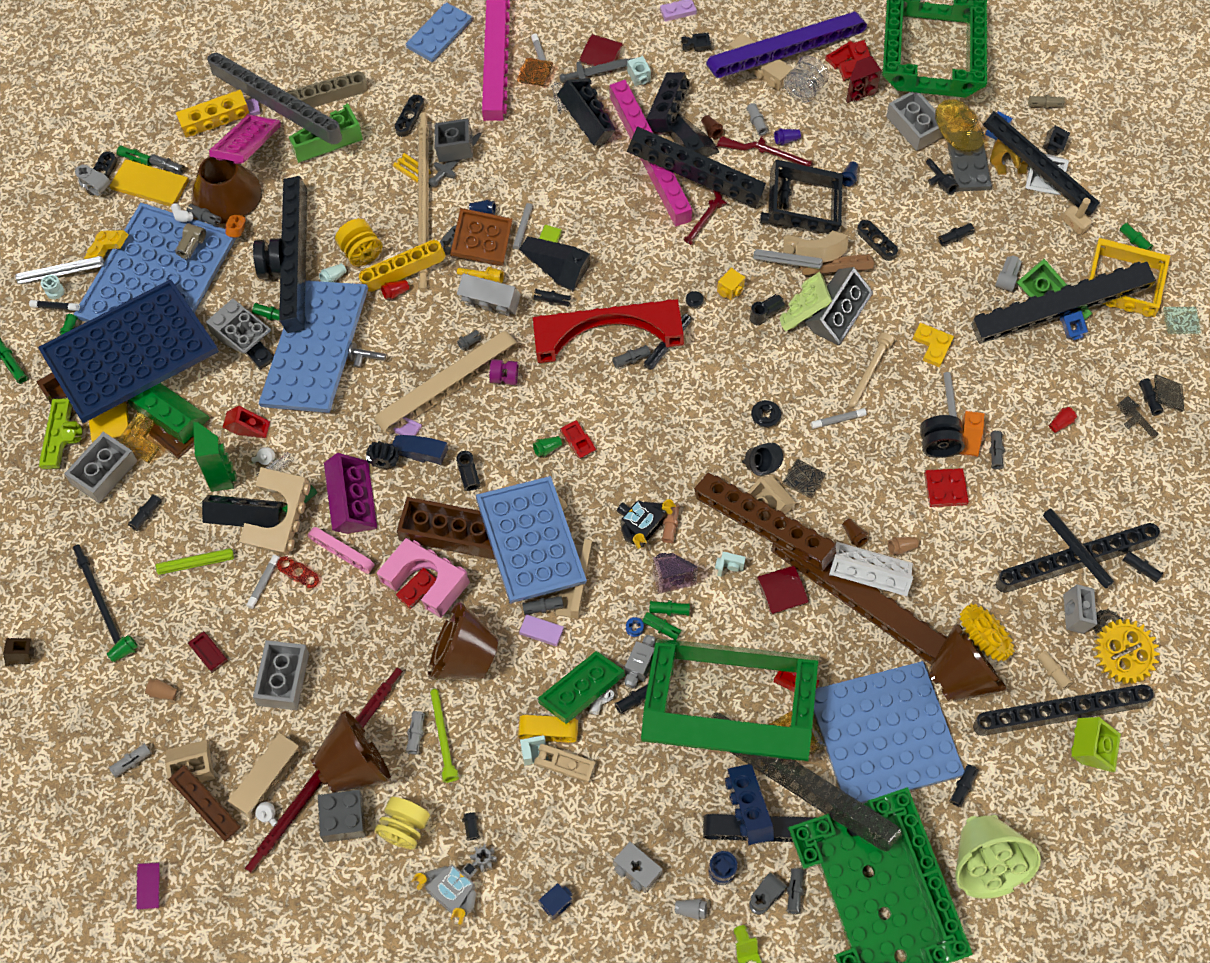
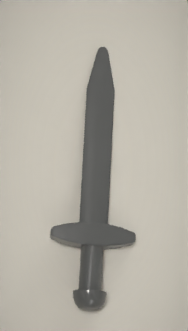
(582, 73)
(445, 170)

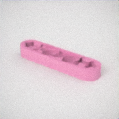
(341, 550)

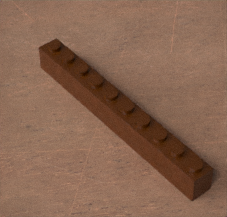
(873, 606)

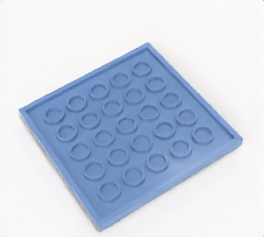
(886, 733)

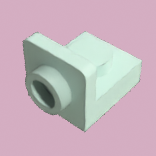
(731, 561)

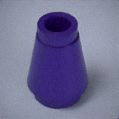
(785, 136)

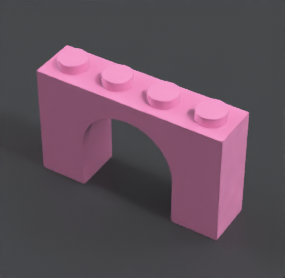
(412, 557)

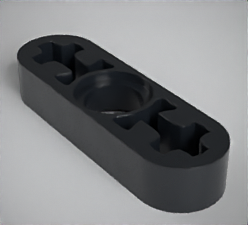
(409, 122)
(101, 165)
(876, 233)

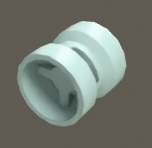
(52, 287)

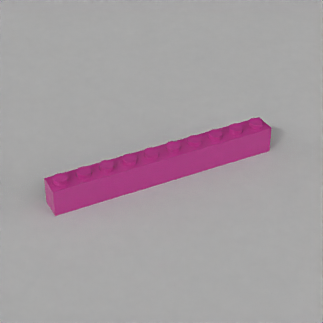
(494, 60)
(663, 179)

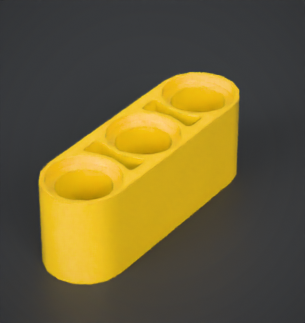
(549, 726)

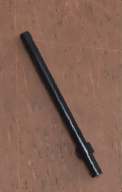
(84, 564)

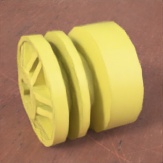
(400, 827)

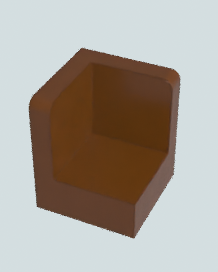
(51, 388)

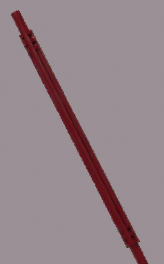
(314, 782)

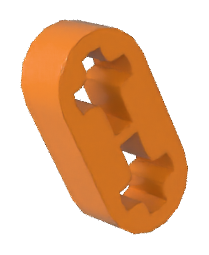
(235, 226)

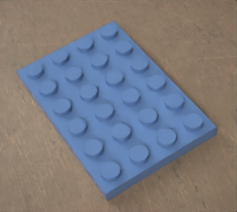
(530, 539)

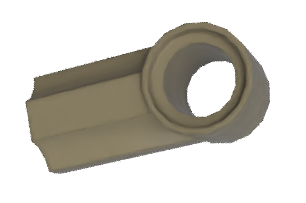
(190, 238)

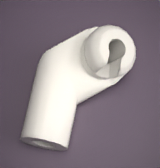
(181, 215)
(604, 698)

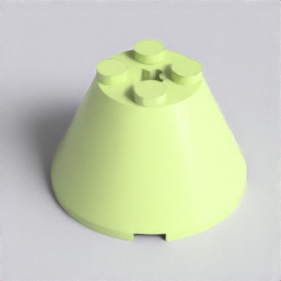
(993, 858)

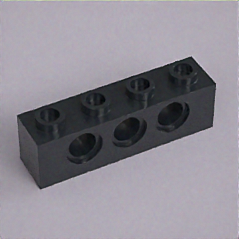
(668, 101)

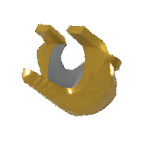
(996, 159)

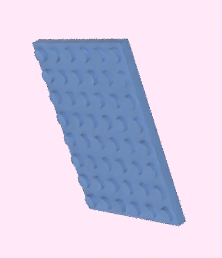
(151, 259)

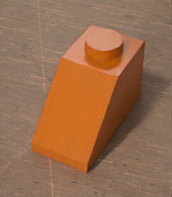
(972, 432)

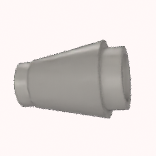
(691, 908)

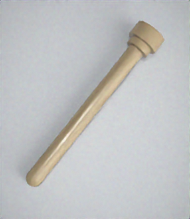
(884, 342)

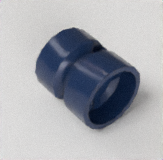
(722, 868)

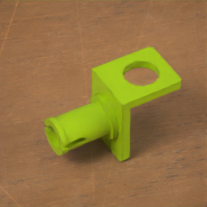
(745, 947)

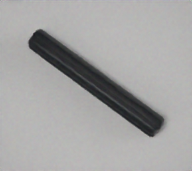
(661, 349)

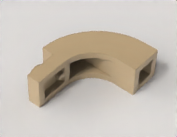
(827, 248)

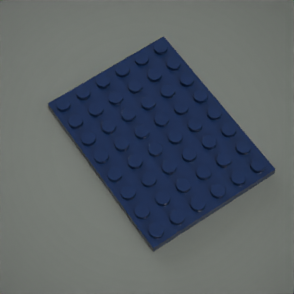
(127, 350)

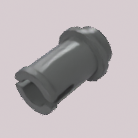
(468, 340)

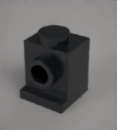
(1055, 140)

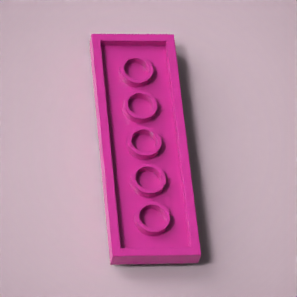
(244, 138)

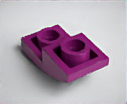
(148, 885)

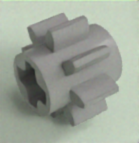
(487, 862)

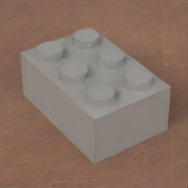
(914, 119)
(488, 294)
(101, 467)
(281, 675)

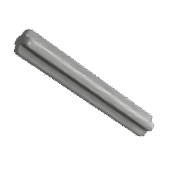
(789, 259)

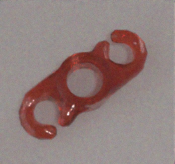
(292, 566)

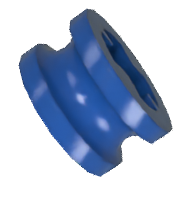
(630, 622)

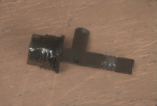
(1128, 407)

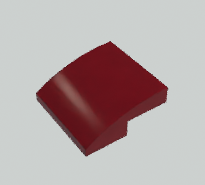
(600, 51)
(782, 589)

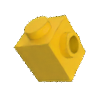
(731, 284)

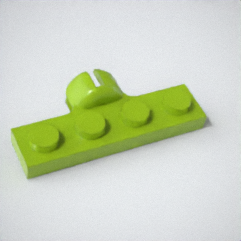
(58, 434)

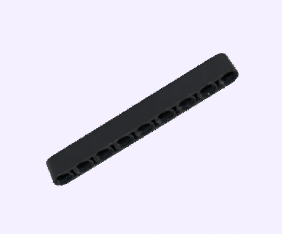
(1070, 563)
(1070, 704)
(728, 828)

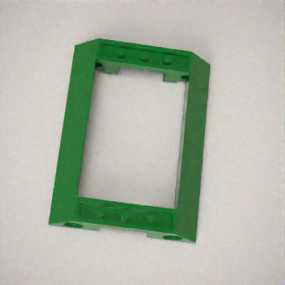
(962, 82)
(728, 734)

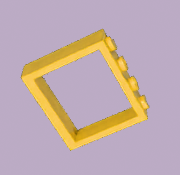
(1133, 255)

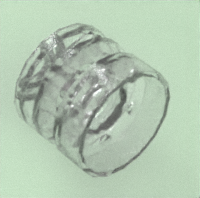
(806, 79)

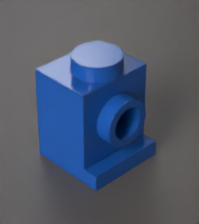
(1076, 319)

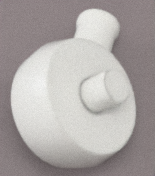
(264, 456)
(266, 812)

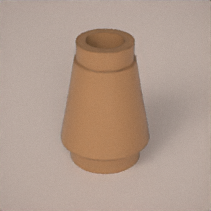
(901, 545)
(160, 690)

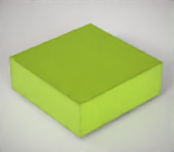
(550, 233)

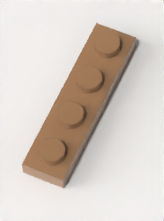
(859, 262)

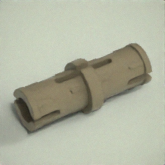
(1046, 101)

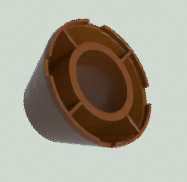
(235, 197)
(463, 647)

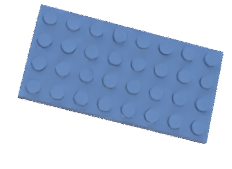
(312, 360)

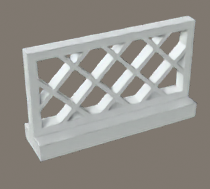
(875, 575)

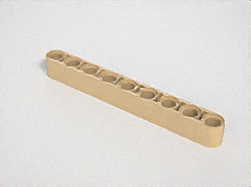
(446, 382)

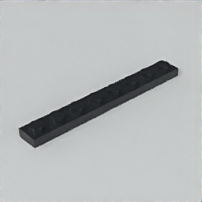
(1039, 161)

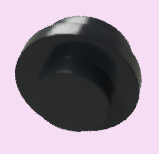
(694, 299)

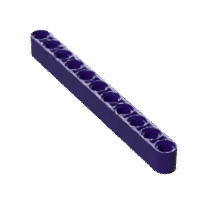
(785, 44)

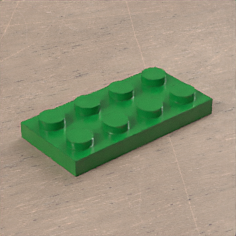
(581, 687)

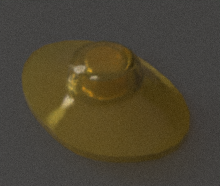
(959, 125)

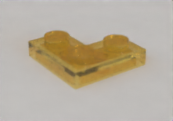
(135, 439)

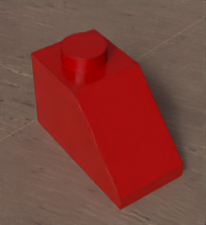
(245, 423)

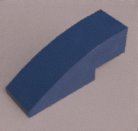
(421, 448)

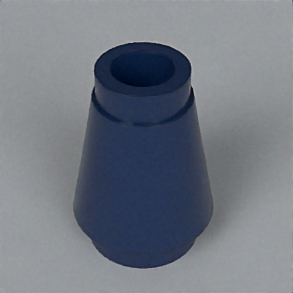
(850, 174)
(484, 206)

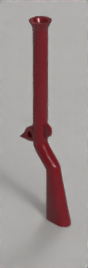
(725, 142)
(713, 204)

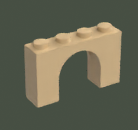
(278, 538)

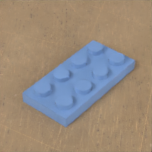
(439, 32)

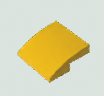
(111, 422)

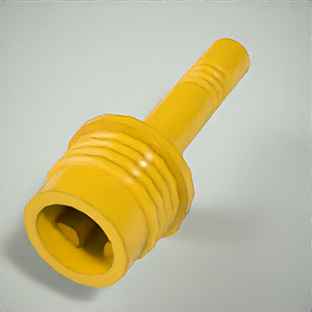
(490, 274)

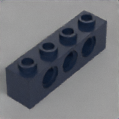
(749, 804)

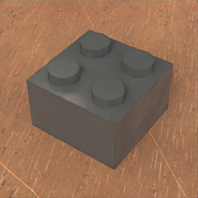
(453, 140)
(341, 816)

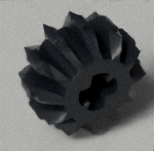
(382, 455)

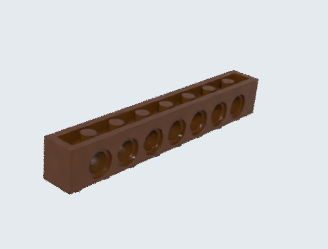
(768, 529)

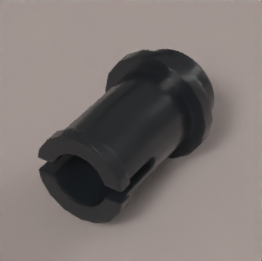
(471, 827)

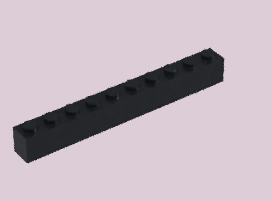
(293, 255)
(1062, 302)

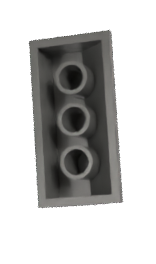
(848, 297)

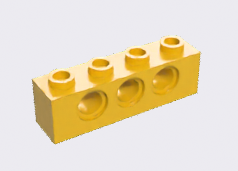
(213, 113)

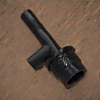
(945, 181)

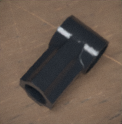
(766, 309)
(467, 471)

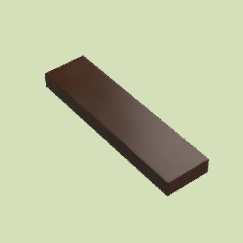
(204, 802)

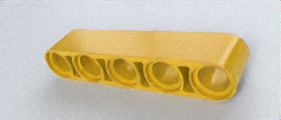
(402, 265)

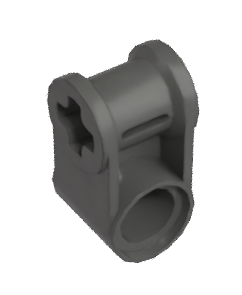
(769, 891)

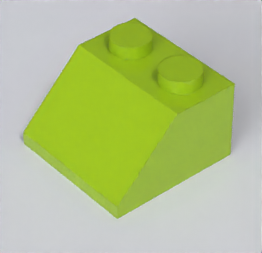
(1096, 744)

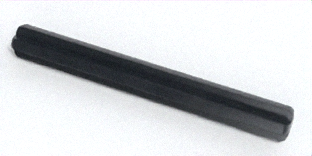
(1078, 548)

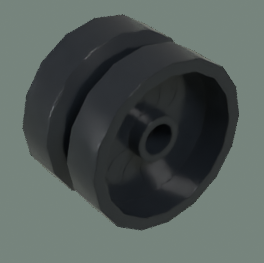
(267, 258)
(942, 436)

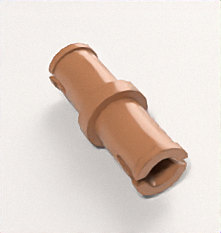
(670, 525)

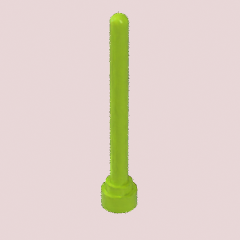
(449, 772)

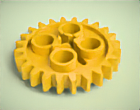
(986, 632)
(1134, 668)

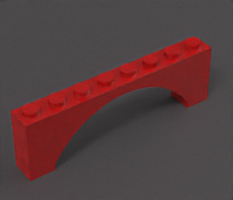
(658, 318)

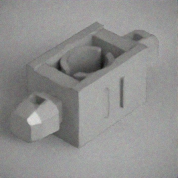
(639, 661)

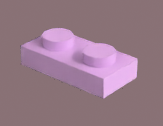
(678, 10)

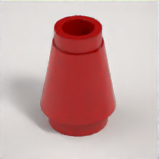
(393, 289)
(1064, 418)

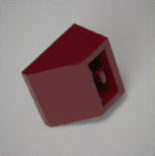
(864, 79)

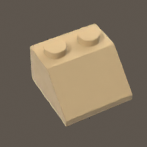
(772, 493)

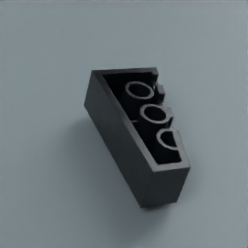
(586, 110)

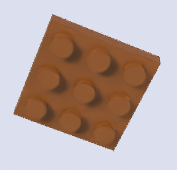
(481, 237)

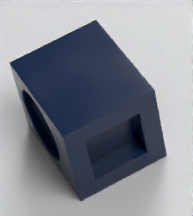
(556, 901)

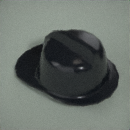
(763, 458)

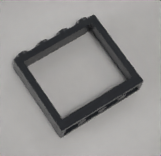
(812, 176)

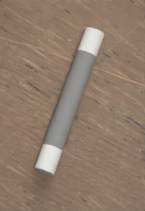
(538, 48)
(838, 418)
(262, 582)

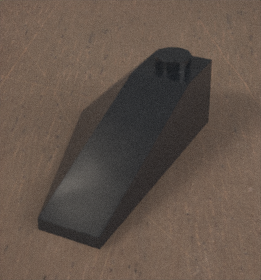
(691, 137)

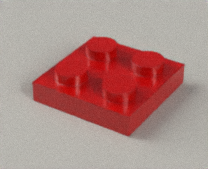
(946, 487)

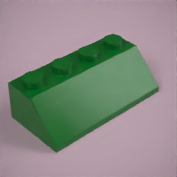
(169, 411)
(213, 459)

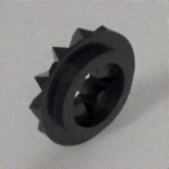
(767, 407)

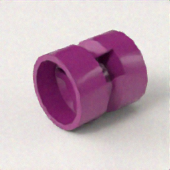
(496, 372)

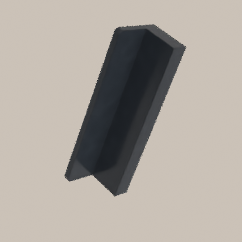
(237, 511)

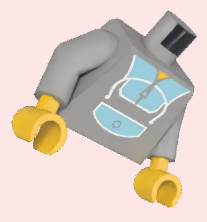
(450, 888)

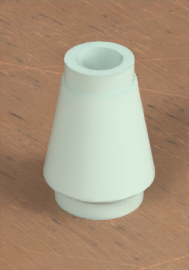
(332, 273)

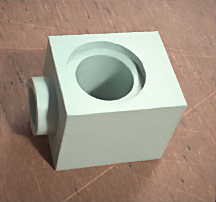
(639, 71)

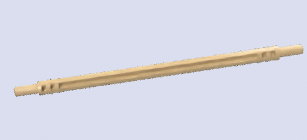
(423, 191)

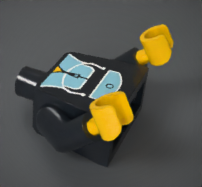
(642, 520)

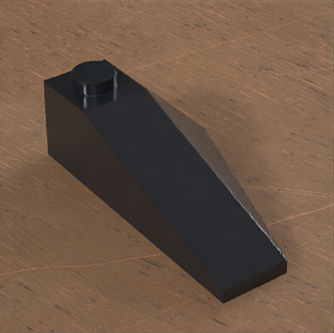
(560, 261)

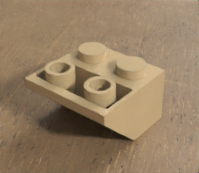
(194, 756)

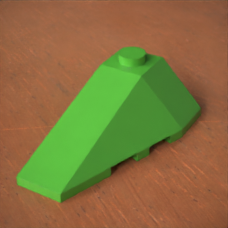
(1043, 279)

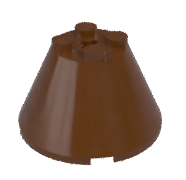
(964, 669)
(348, 758)

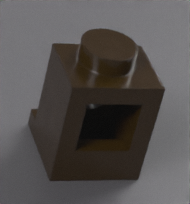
(18, 651)

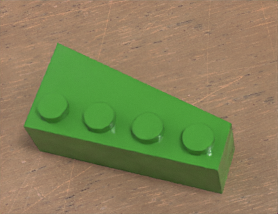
(307, 145)

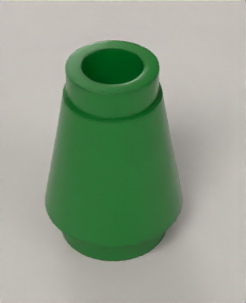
(546, 445)
(122, 648)

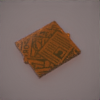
(535, 72)

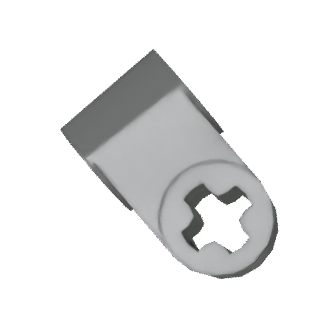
(92, 179)

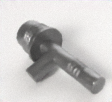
(359, 353)

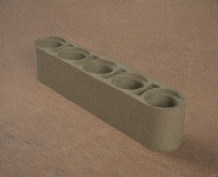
(331, 89)

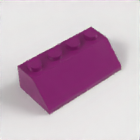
(349, 494)

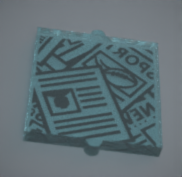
(1182, 320)

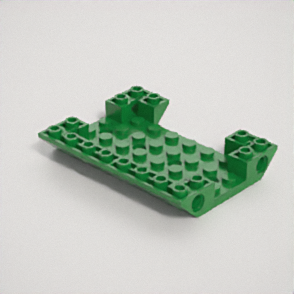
(903, 882)

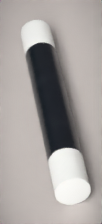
(54, 305)

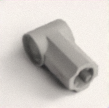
(1008, 275)

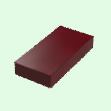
(207, 651)

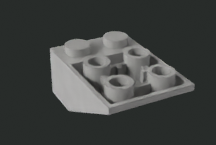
(237, 327)

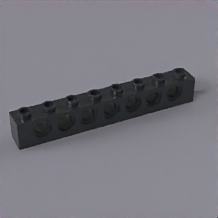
(696, 167)

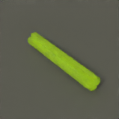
(194, 561)

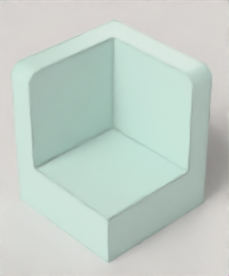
(530, 749)

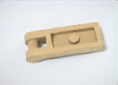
(564, 763)

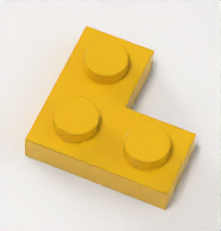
(106, 240)
(936, 340)

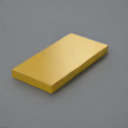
(149, 183)

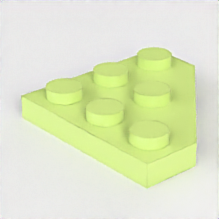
(809, 301)

